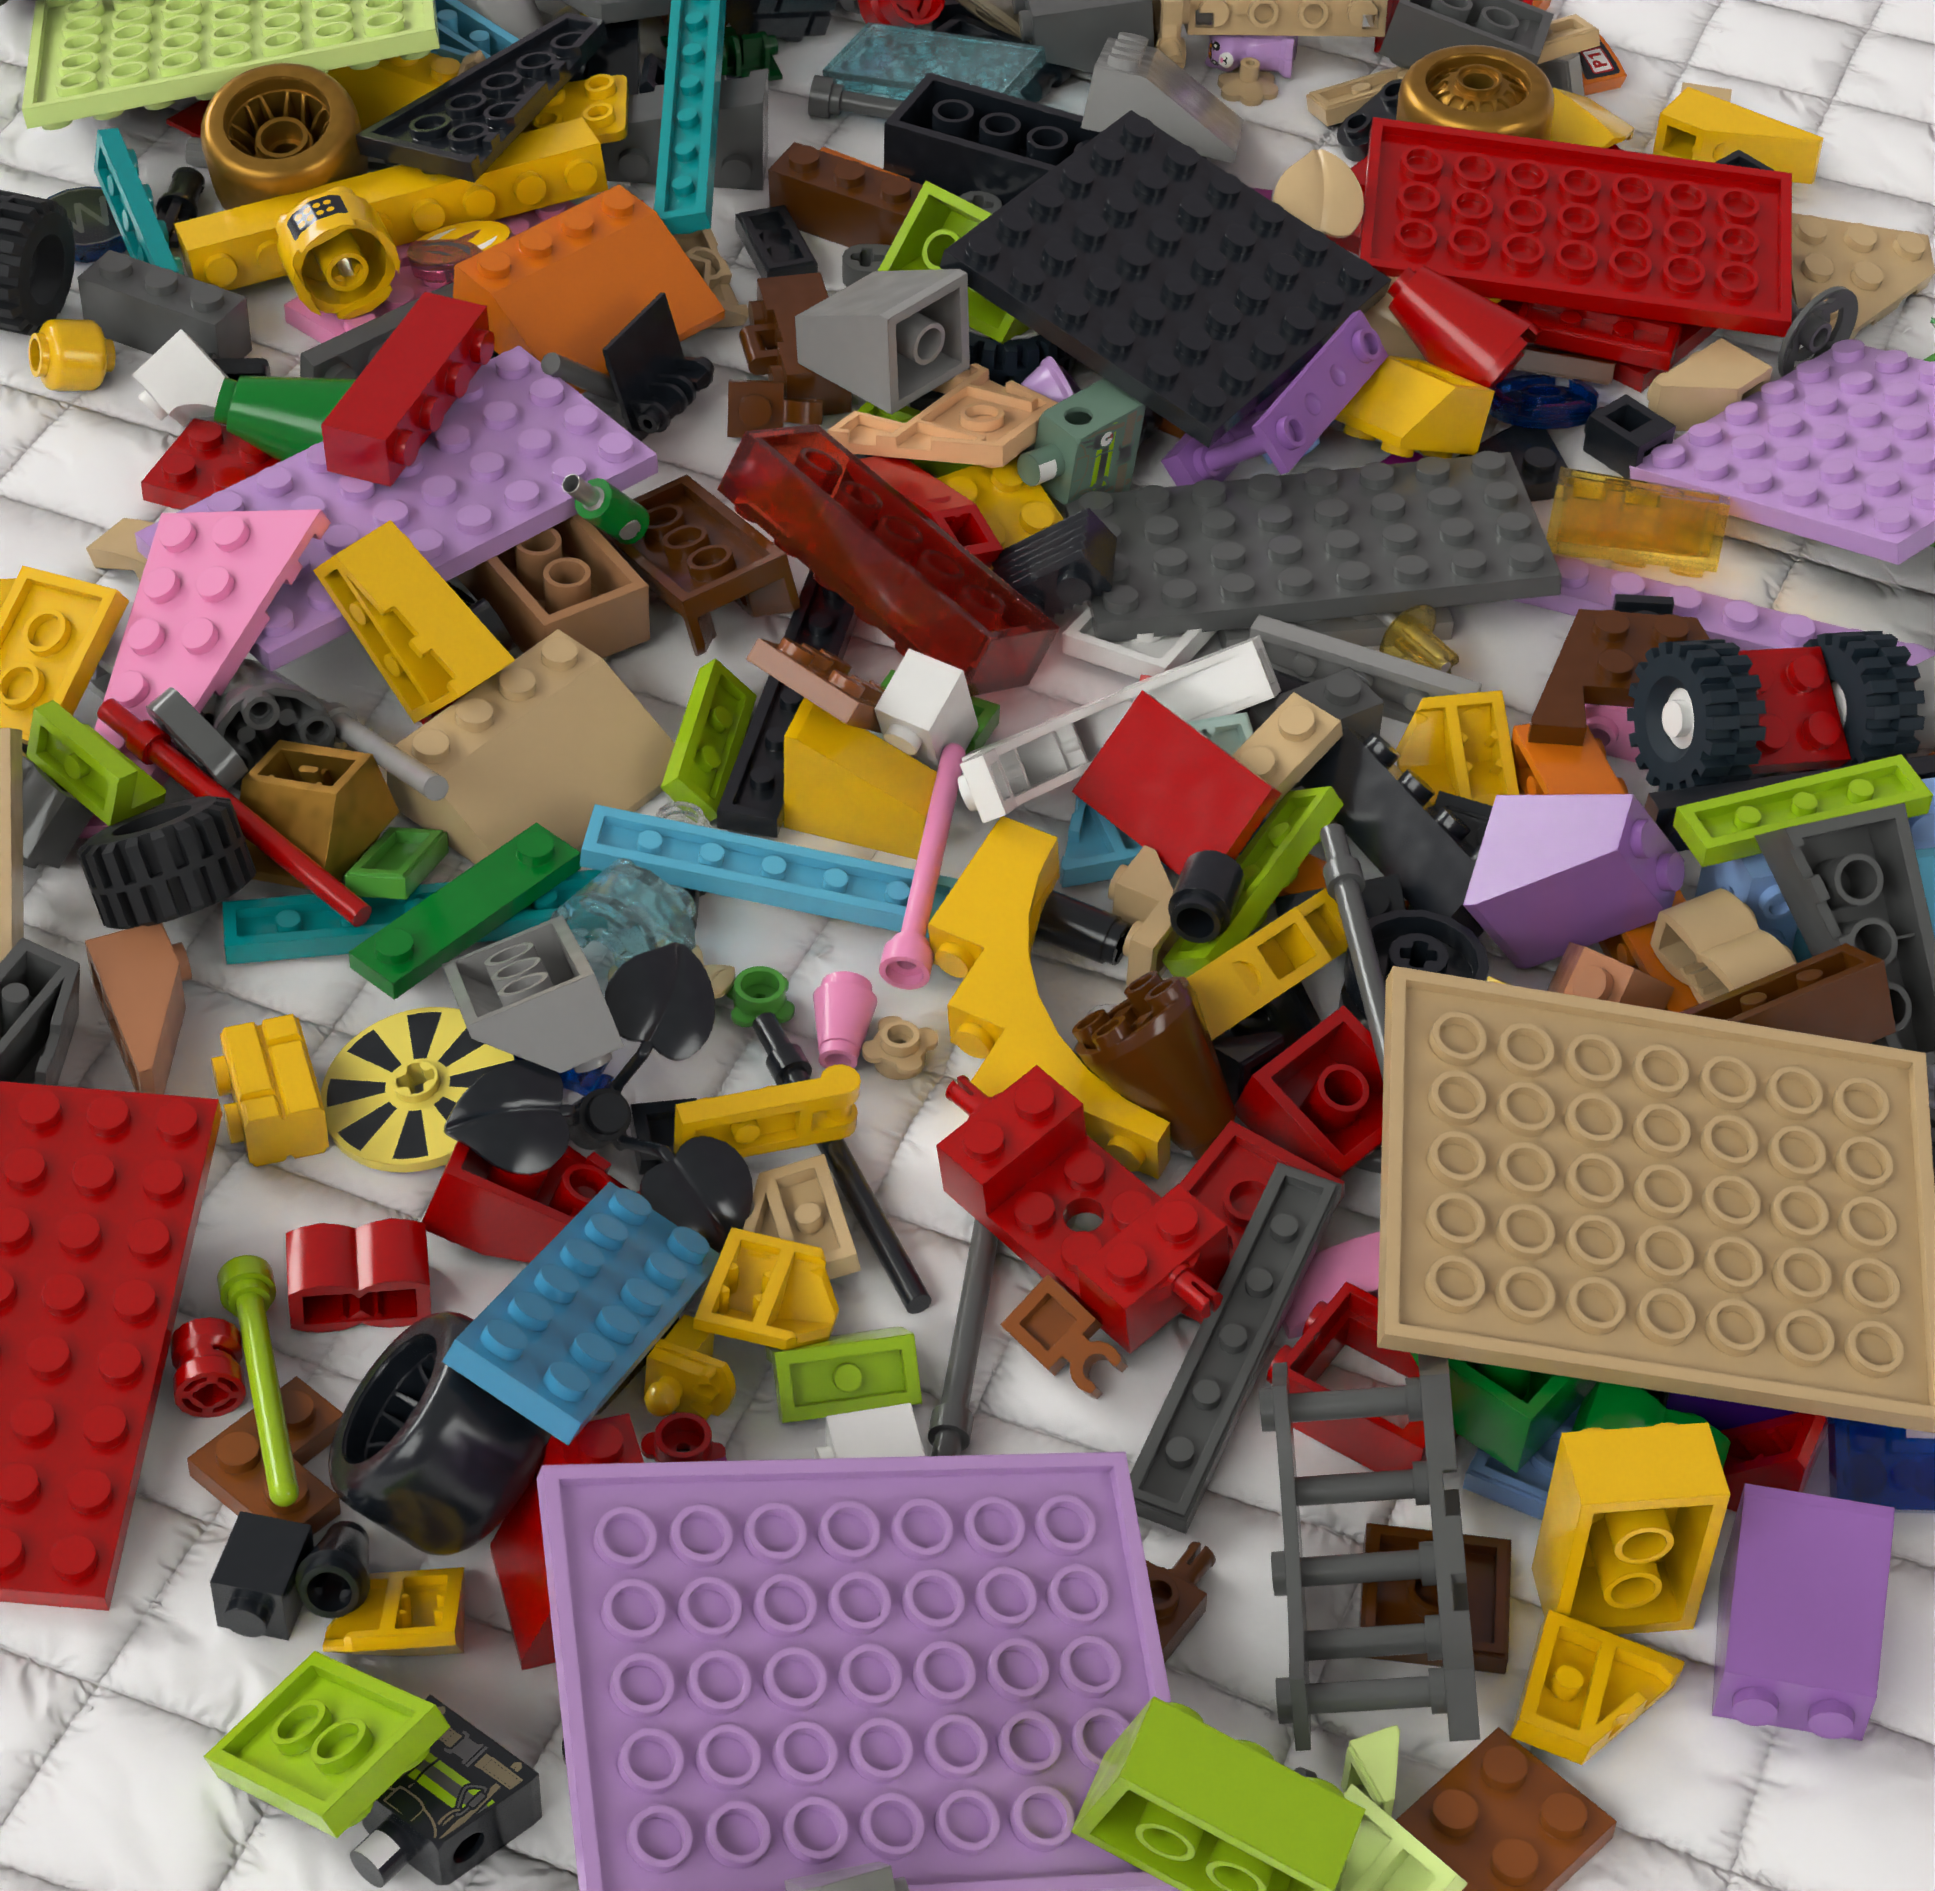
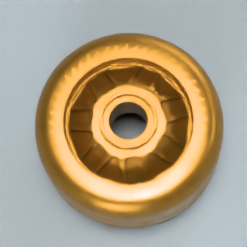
(1478, 91)
(279, 134)

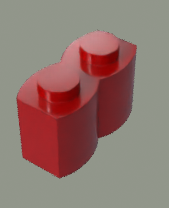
(357, 1275)

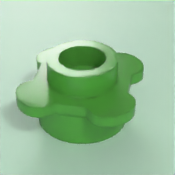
(759, 992)

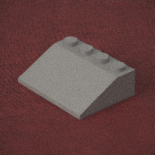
(1156, 88)

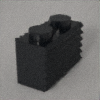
(1061, 563)

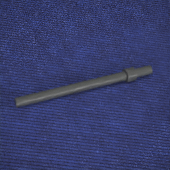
(1345, 884)
(952, 1420)

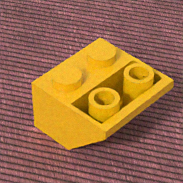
(1418, 408)

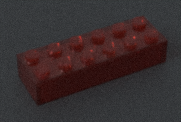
(886, 556)

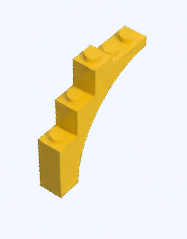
(996, 1013)

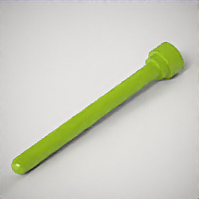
(247, 1292)

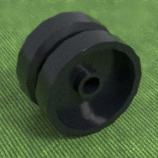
(1417, 942)

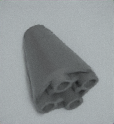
(267, 708)

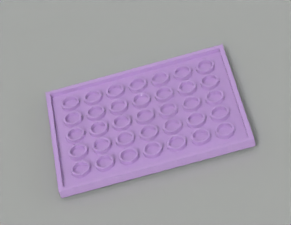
(846, 1667)

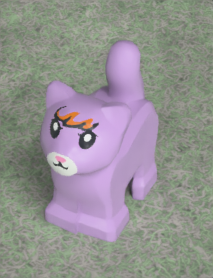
(1272, 52)

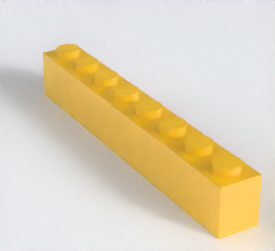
(531, 173)

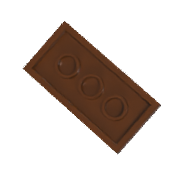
(706, 557)

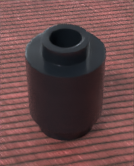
(1205, 896)

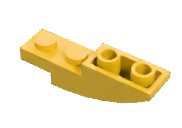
(1269, 962)

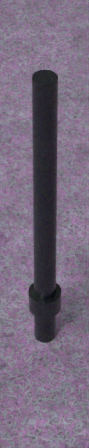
(789, 1065)

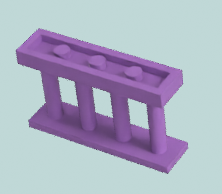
(1292, 415)

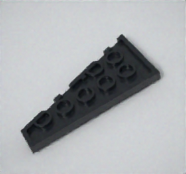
(484, 109)

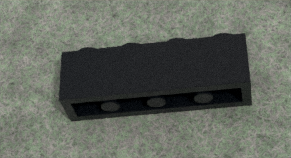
(1398, 825)

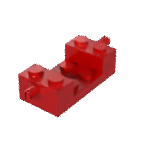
(1032, 1167)

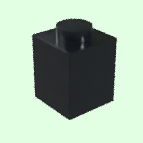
(256, 1576)

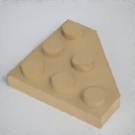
(1869, 260)

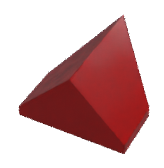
(1773, 1453)

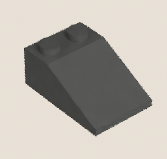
(1438, 24)

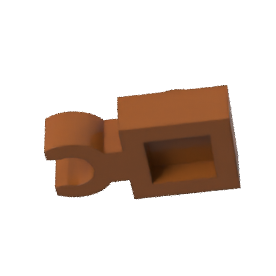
(1058, 1332)

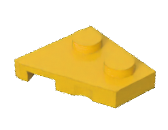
(1587, 1687)

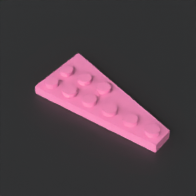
(202, 608)

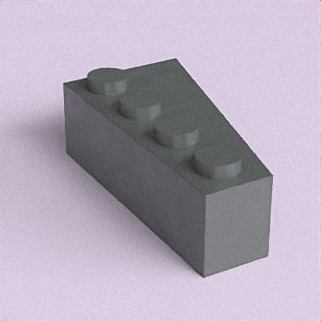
(1863, 887)

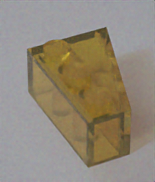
(1637, 522)

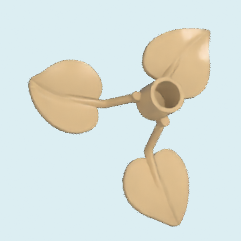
(1330, 200)

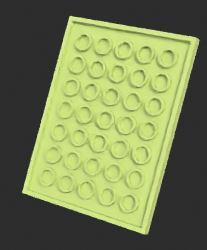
(150, 52)

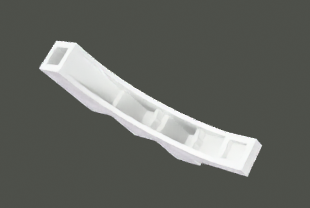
(1064, 746)

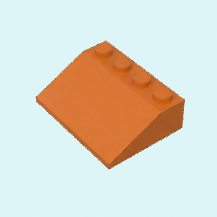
(584, 280)

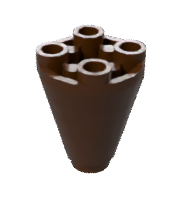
(1161, 1058)

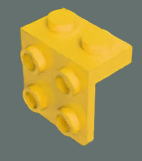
(599, 100)

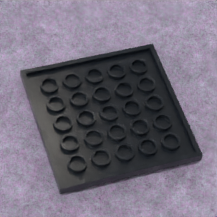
(1166, 276)

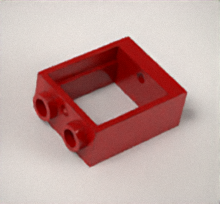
(1353, 1322)

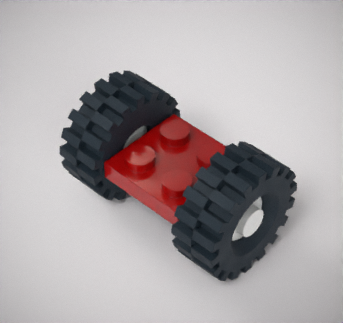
(1732, 713)

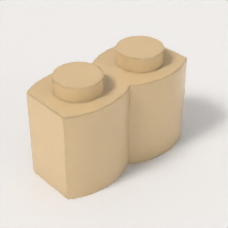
(1716, 945)

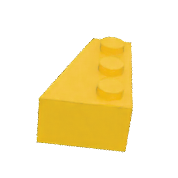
(410, 621)

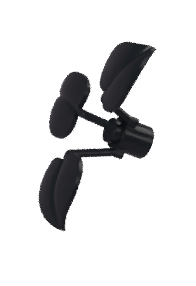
(521, 1127)

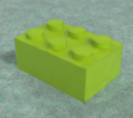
(1214, 1809)

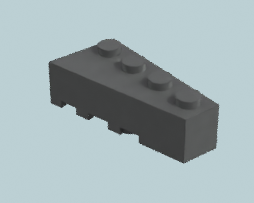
(740, 136)

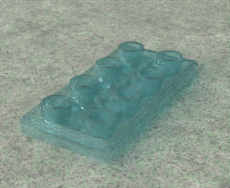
(897, 58)

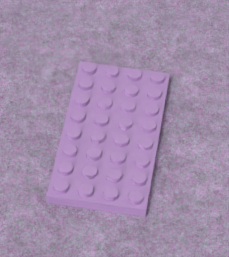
(468, 496)

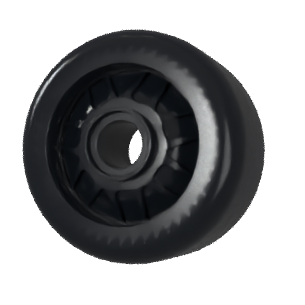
(430, 1446)

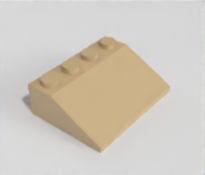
(536, 748)

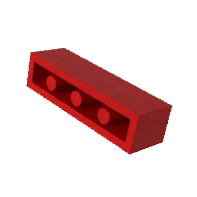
(407, 389)

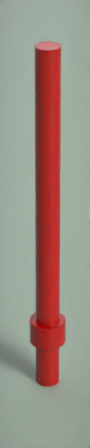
(154, 746)

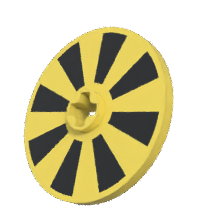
(374, 1081)

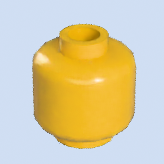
(71, 355)

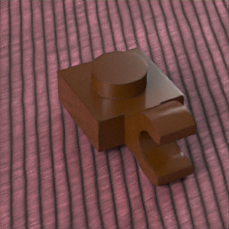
(763, 406)

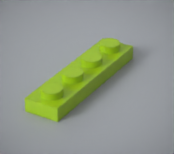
(1727, 825)
(1268, 866)

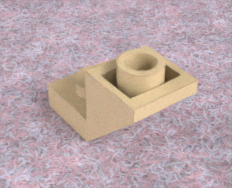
(1142, 899)

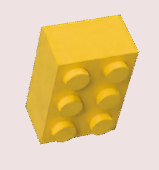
(1631, 1527)

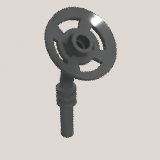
(1813, 328)

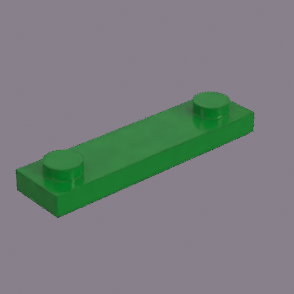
(464, 910)

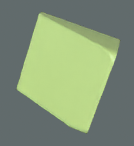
(1373, 1766)

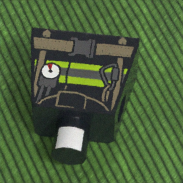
(449, 1808)

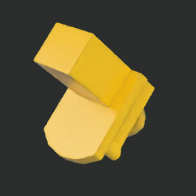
(686, 1376)

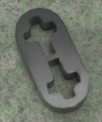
(196, 738)

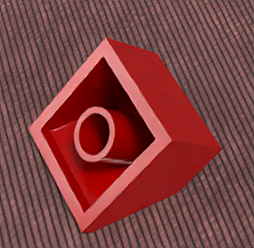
(1320, 1096)

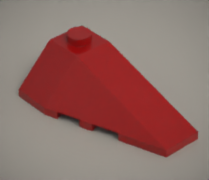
(510, 1212)

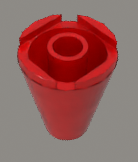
(1459, 326)

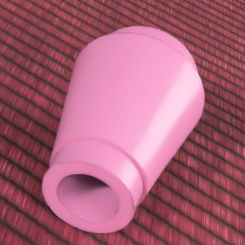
(842, 1017)

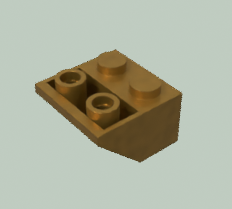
(321, 801)

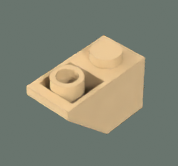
(1706, 384)

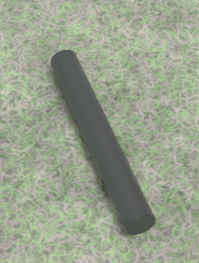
(579, 375)

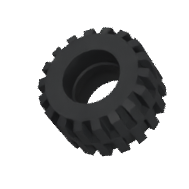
(34, 261)
(166, 862)

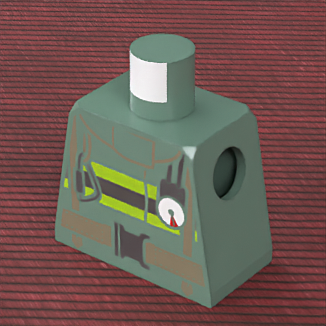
(1085, 444)

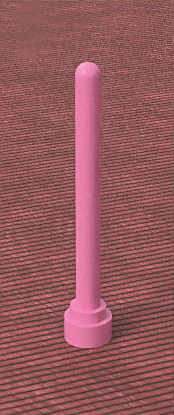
(908, 956)

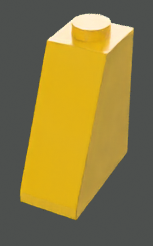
(853, 785)

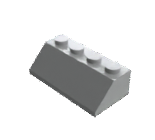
(536, 999)

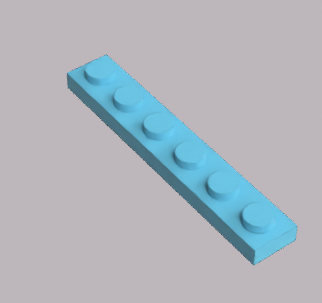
(755, 868)

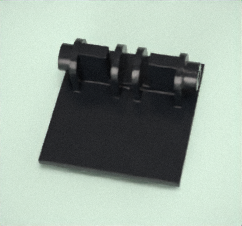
(651, 370)

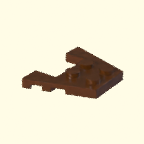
(1599, 667)

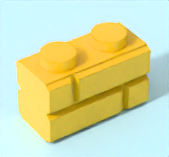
(272, 1091)

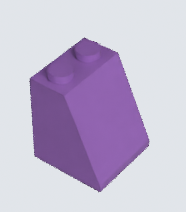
(1569, 873)
(1802, 1612)

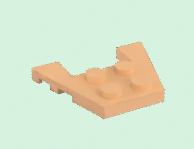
(968, 425)

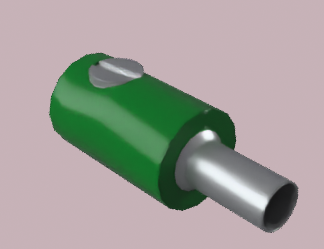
(608, 508)

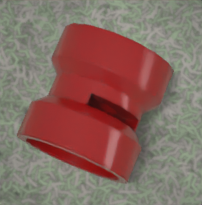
(206, 1378)

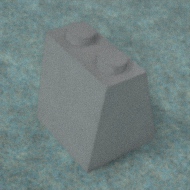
(889, 335)

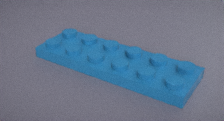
(584, 1312)

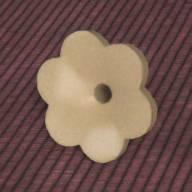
(1248, 84)

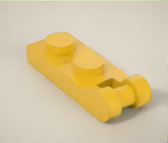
(776, 1114)

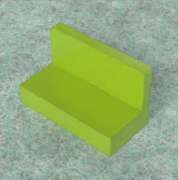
(90, 766)
(846, 1374)

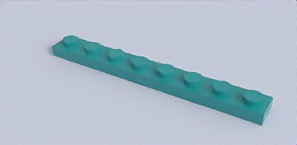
(690, 115)

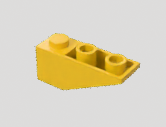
(1711, 128)

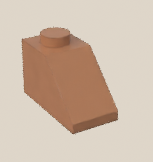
(1603, 978)

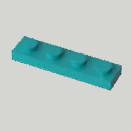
(132, 202)

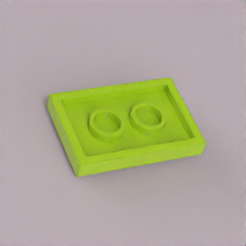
(327, 1743)

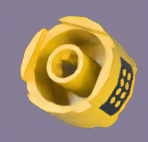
(337, 253)

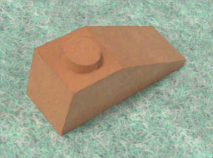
(142, 998)

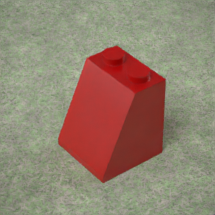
(519, 1545)

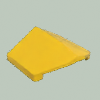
(1586, 122)
(1461, 746)
(768, 1293)
(405, 1616)

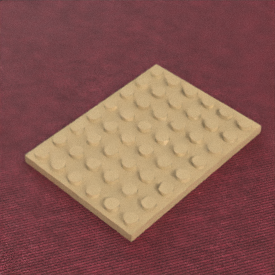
(1656, 1200)

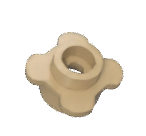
(899, 1048)

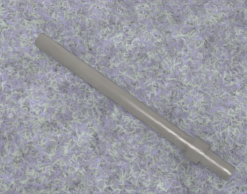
(385, 753)

